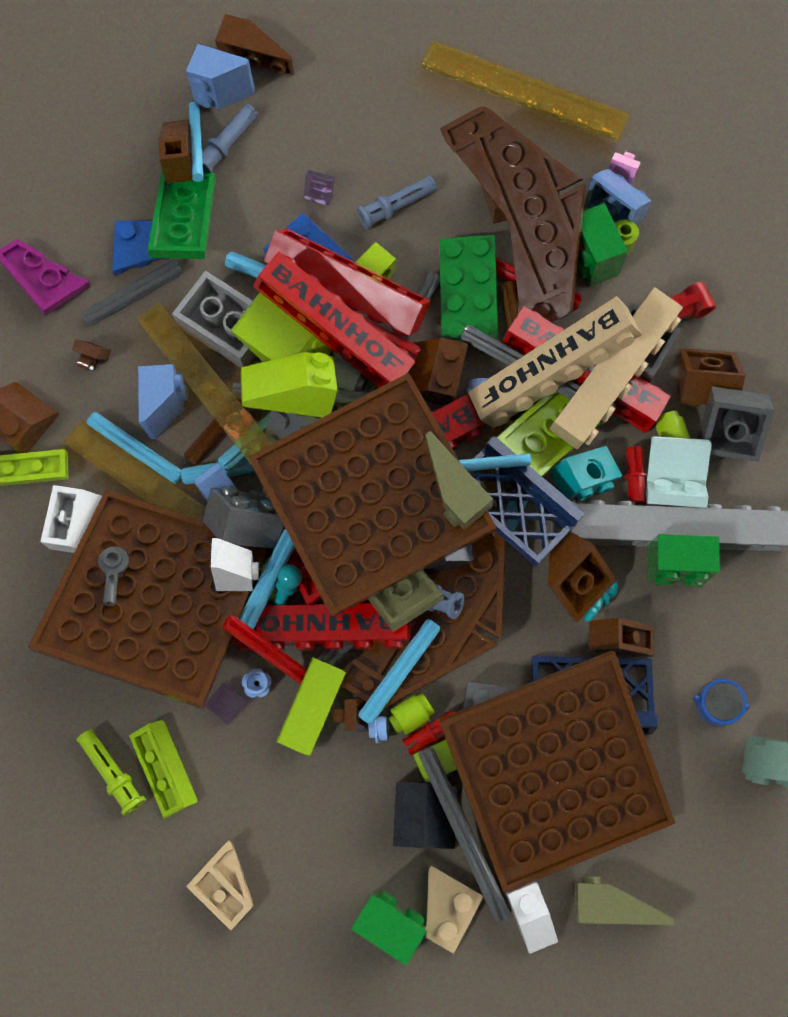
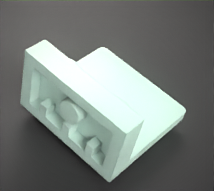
(678, 472)

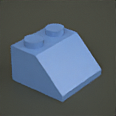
(219, 77)
(619, 197)
(160, 397)

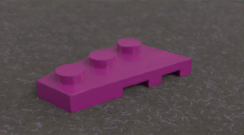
(40, 278)

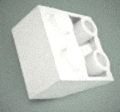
(68, 517)

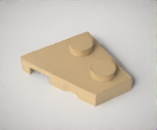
(223, 887)
(449, 909)

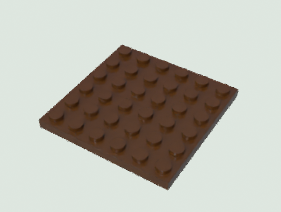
(364, 495)
(166, 611)
(557, 771)

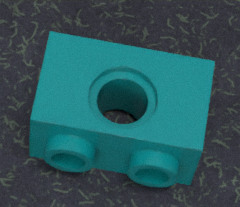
(586, 473)

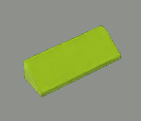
(311, 706)
(163, 768)

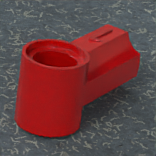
(695, 301)

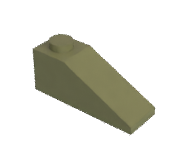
(459, 491)
(605, 904)

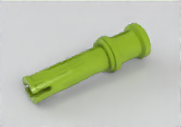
(117, 783)

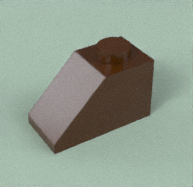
(621, 637)

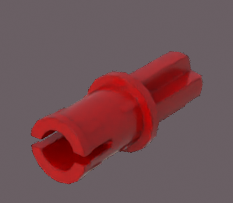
(636, 475)
(425, 736)

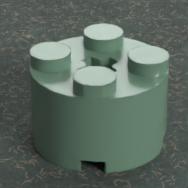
(765, 760)

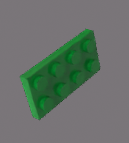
(182, 218)
(468, 286)

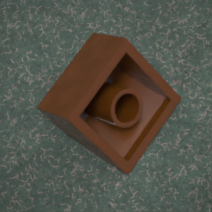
(707, 368)
(439, 369)
(23, 417)
(578, 575)

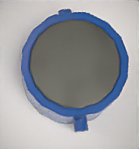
(721, 702)

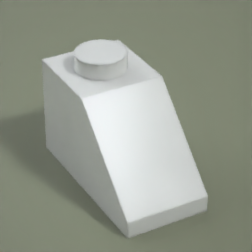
(232, 567)
(532, 917)

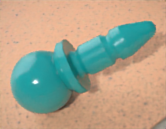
(287, 583)
(604, 600)

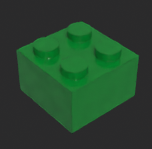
(600, 247)
(683, 559)
(390, 927)

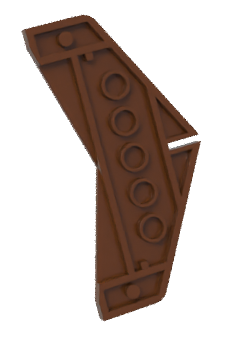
(527, 189)
(457, 640)

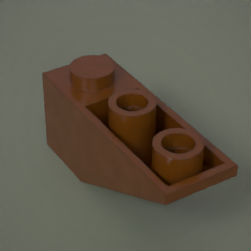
(248, 41)
(175, 151)

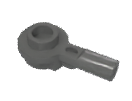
(113, 564)

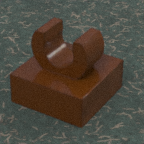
(90, 353)
(350, 717)

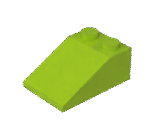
(274, 333)
(291, 384)

